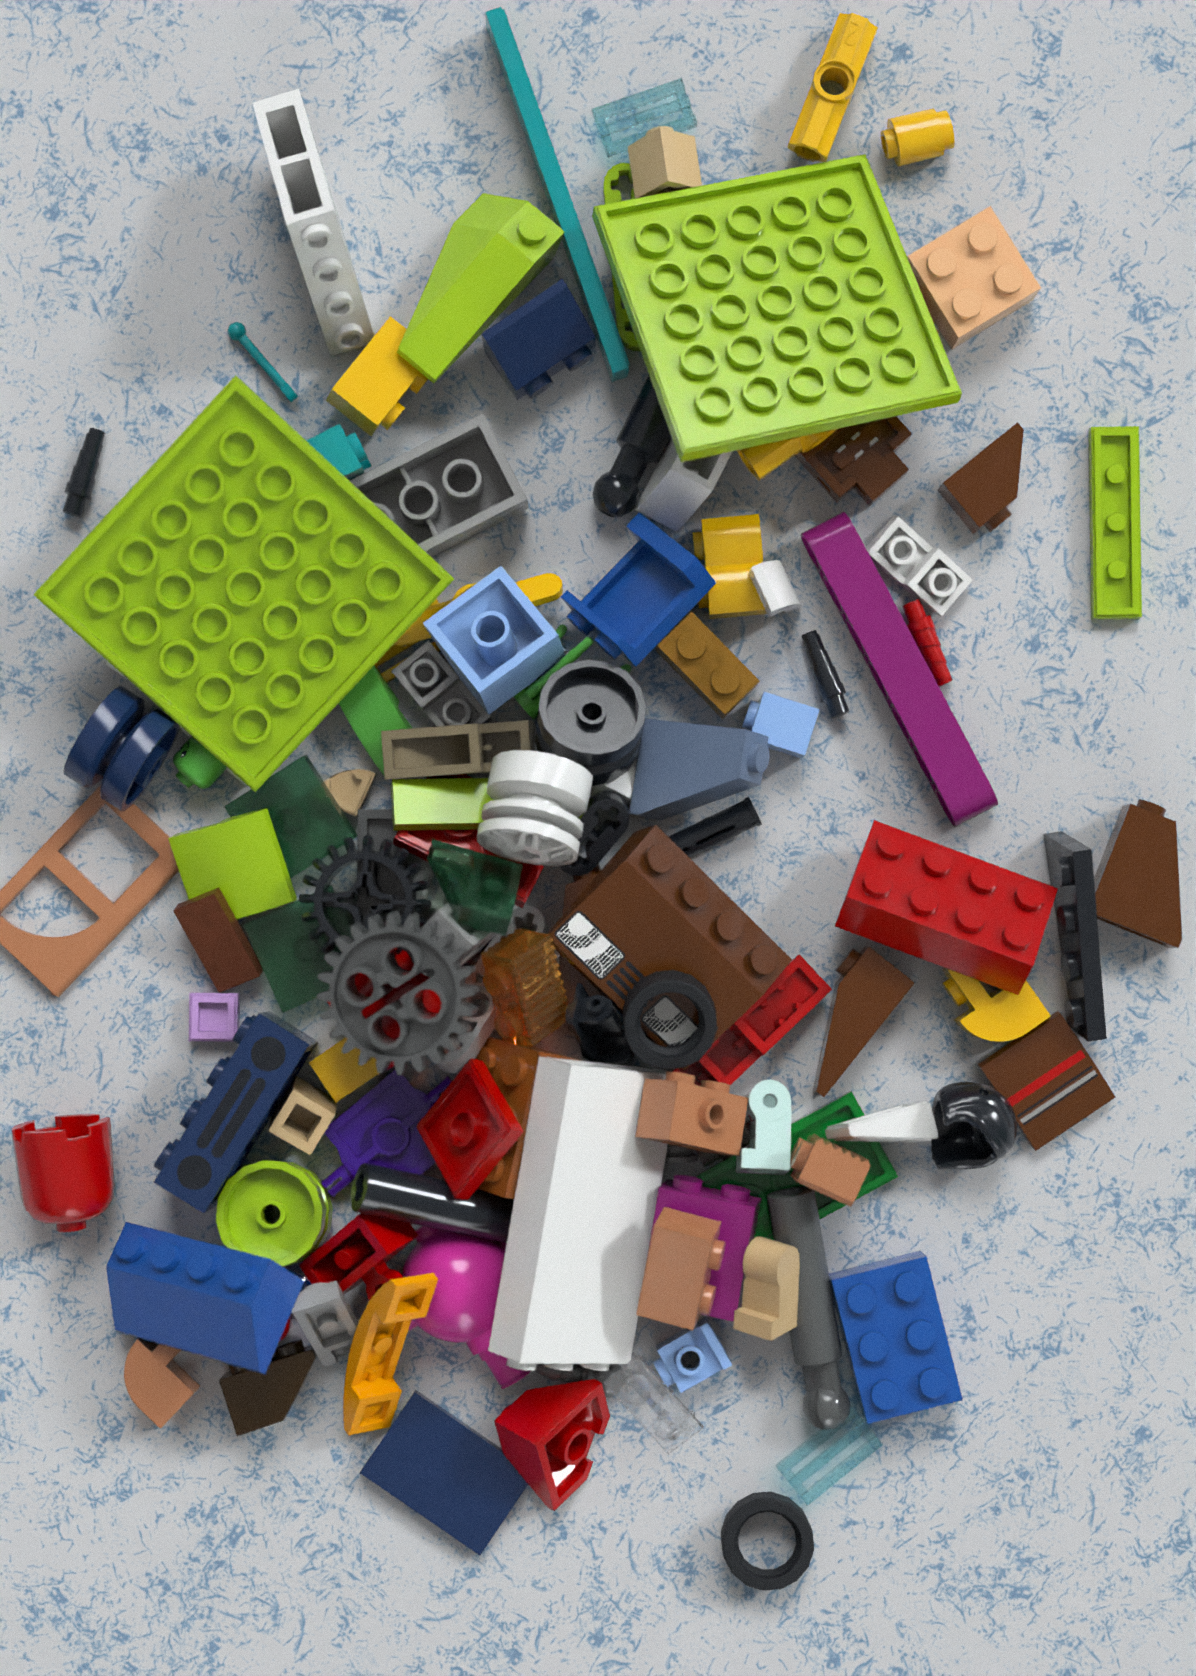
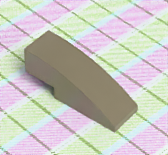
(451, 748)

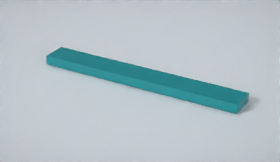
(557, 194)

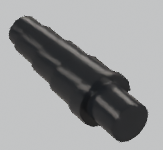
(83, 473)
(825, 675)

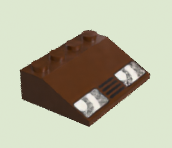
(663, 914)

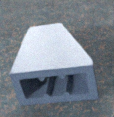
(693, 766)

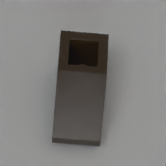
(267, 1398)

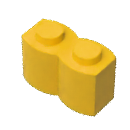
(728, 552)

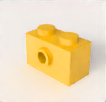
(377, 382)

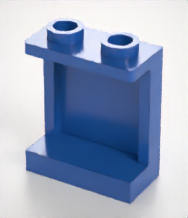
(641, 594)

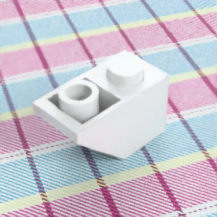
(679, 487)

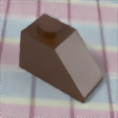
(987, 483)

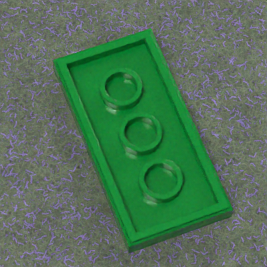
(816, 1122)

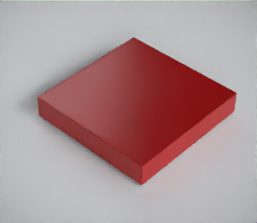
(469, 1129)

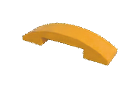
(375, 1351)

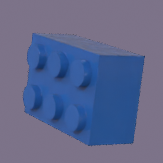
(894, 1337)

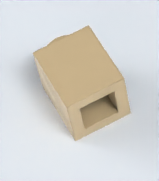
(663, 162)
(303, 1115)

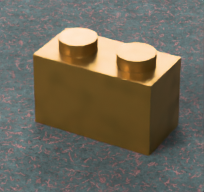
(707, 665)

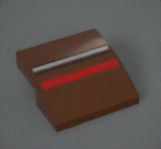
(1047, 1080)

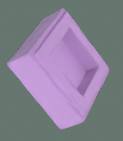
(213, 1016)

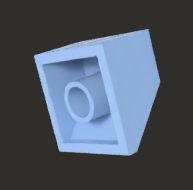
(495, 639)

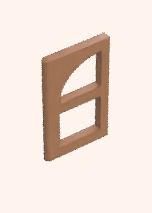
(63, 959)

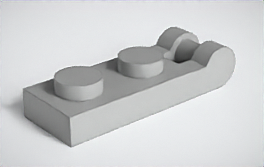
(326, 1320)

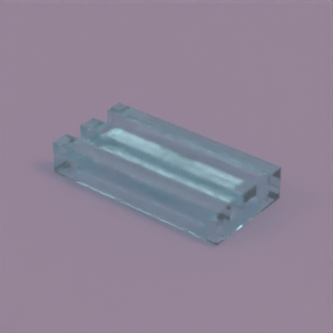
(639, 100)
(838, 1472)

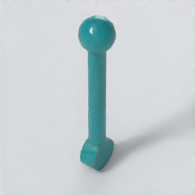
(237, 332)

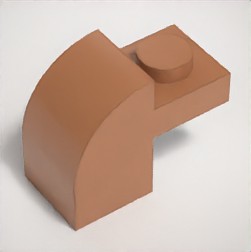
(157, 1381)

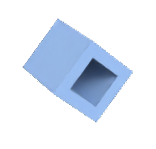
(783, 721)

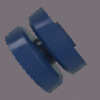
(121, 748)

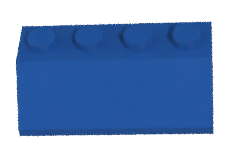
(199, 1296)

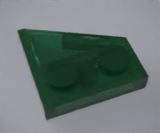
(476, 885)

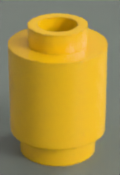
(917, 136)

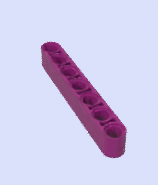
(899, 669)

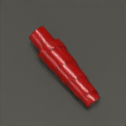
(925, 636)

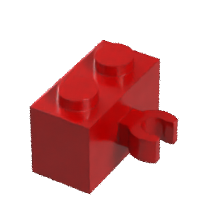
(360, 1254)

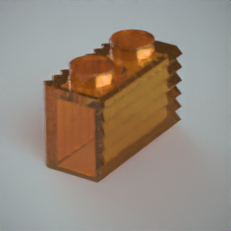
(525, 987)

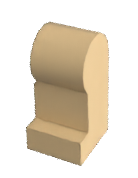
(769, 1289)

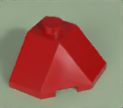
(550, 1436)

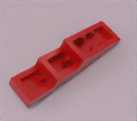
(762, 1025)

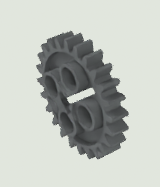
(420, 1029)

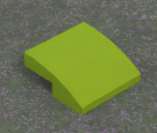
(240, 859)

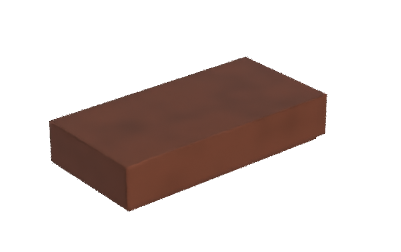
(218, 940)

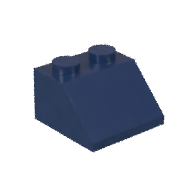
(539, 341)

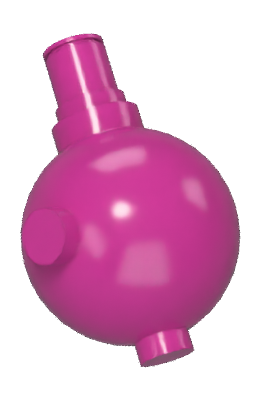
(465, 1292)

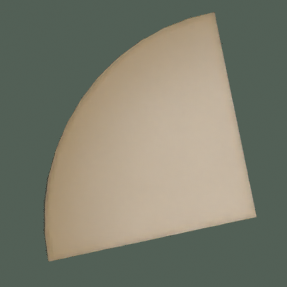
(351, 788)

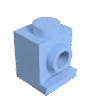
(701, 1341)

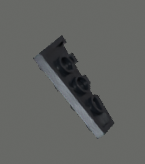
(1076, 918)

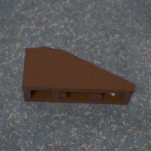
(858, 1007)

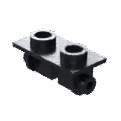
(597, 1028)

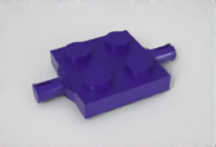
(383, 1130)

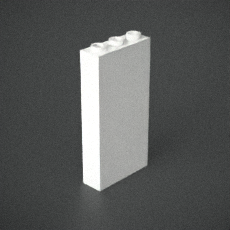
(579, 1220)

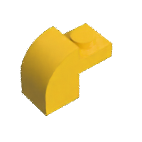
(994, 1016)

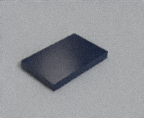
(446, 1472)

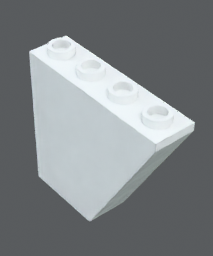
(313, 221)

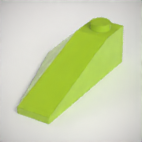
(479, 272)

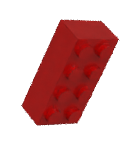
(947, 907)

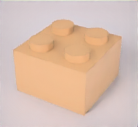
(972, 277)

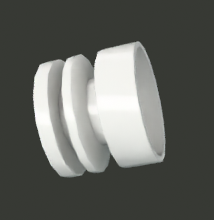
(535, 808)

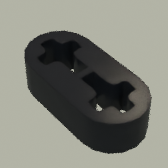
(605, 836)

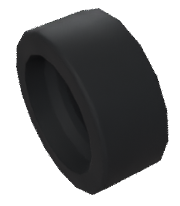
(672, 1056)
(767, 1578)

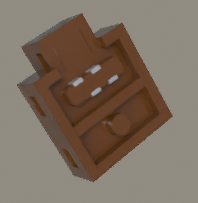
(859, 459)

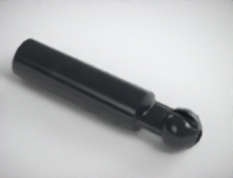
(641, 442)
(429, 1203)

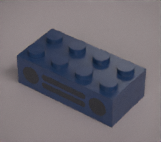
(235, 1110)

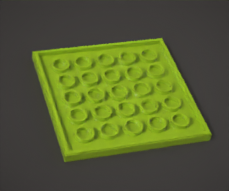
(774, 307)
(244, 584)

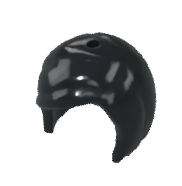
(972, 1125)

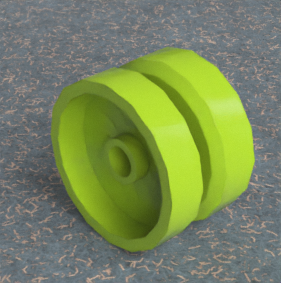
(303, 1208)

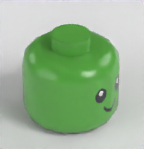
(197, 765)

